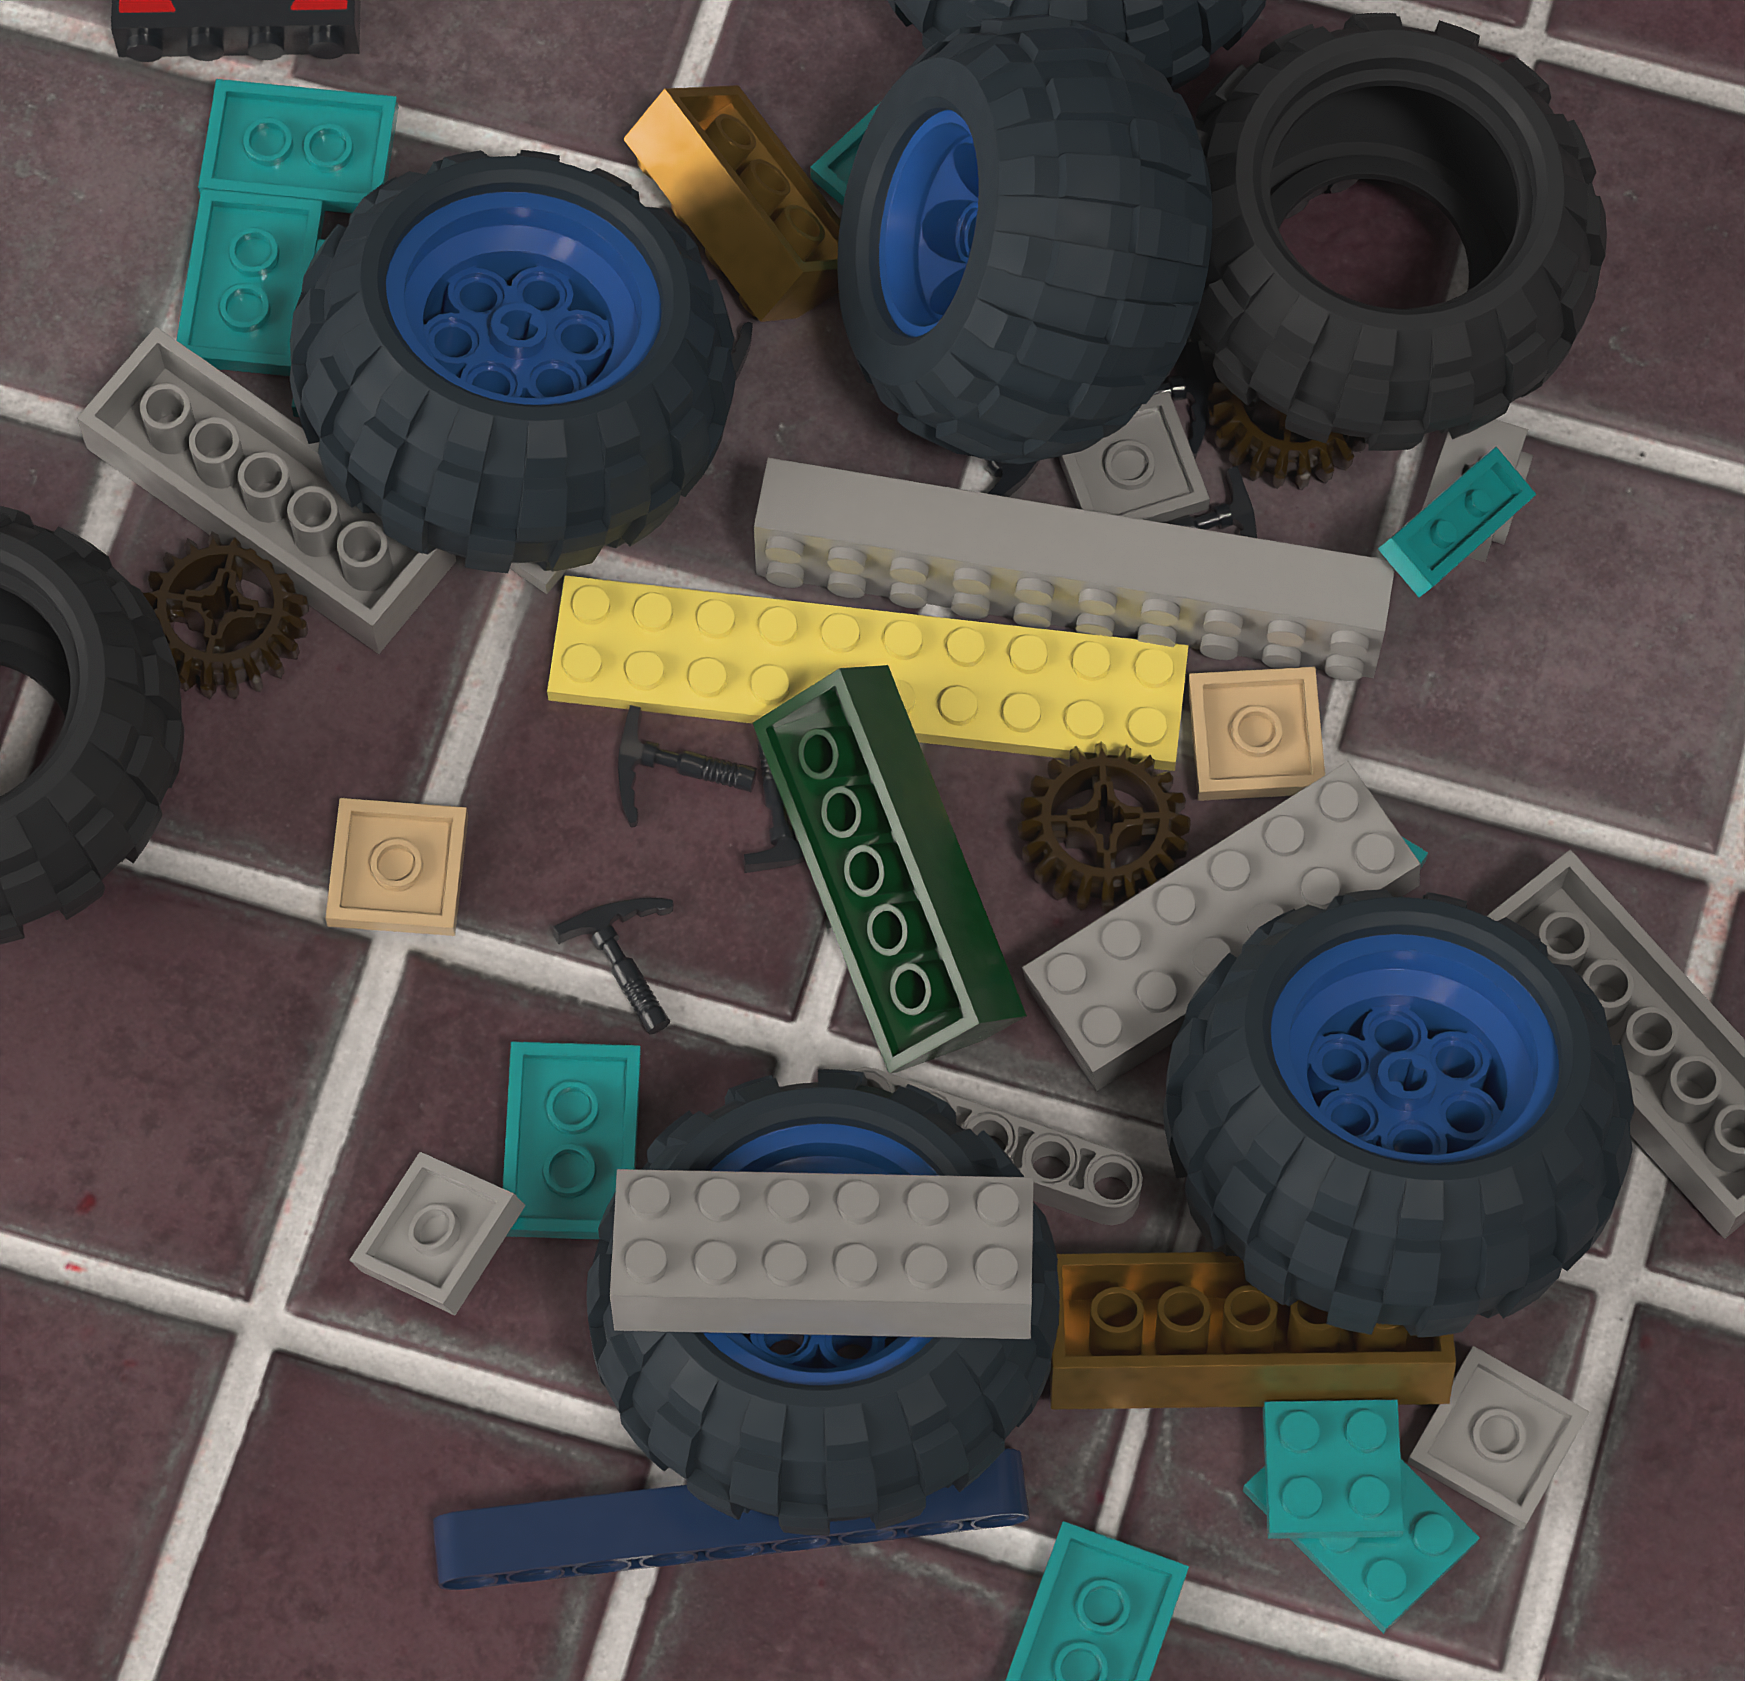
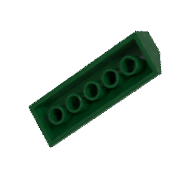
(888, 867)

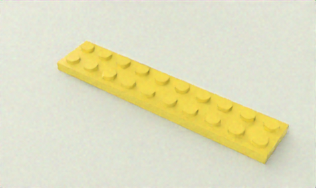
(955, 676)

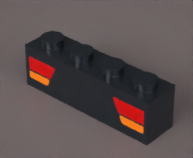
(235, 28)

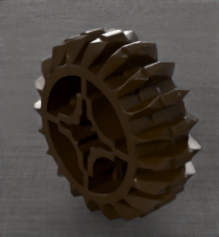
(1278, 454)
(272, 629)
(1079, 828)

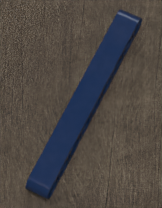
(676, 1528)

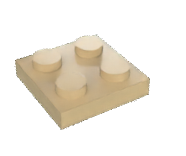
(1255, 732)
(397, 867)

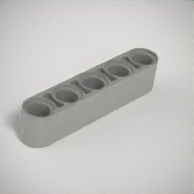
(1030, 1141)

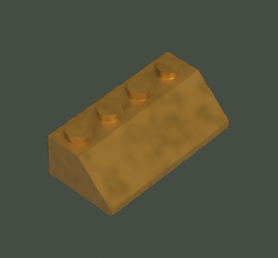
(741, 197)

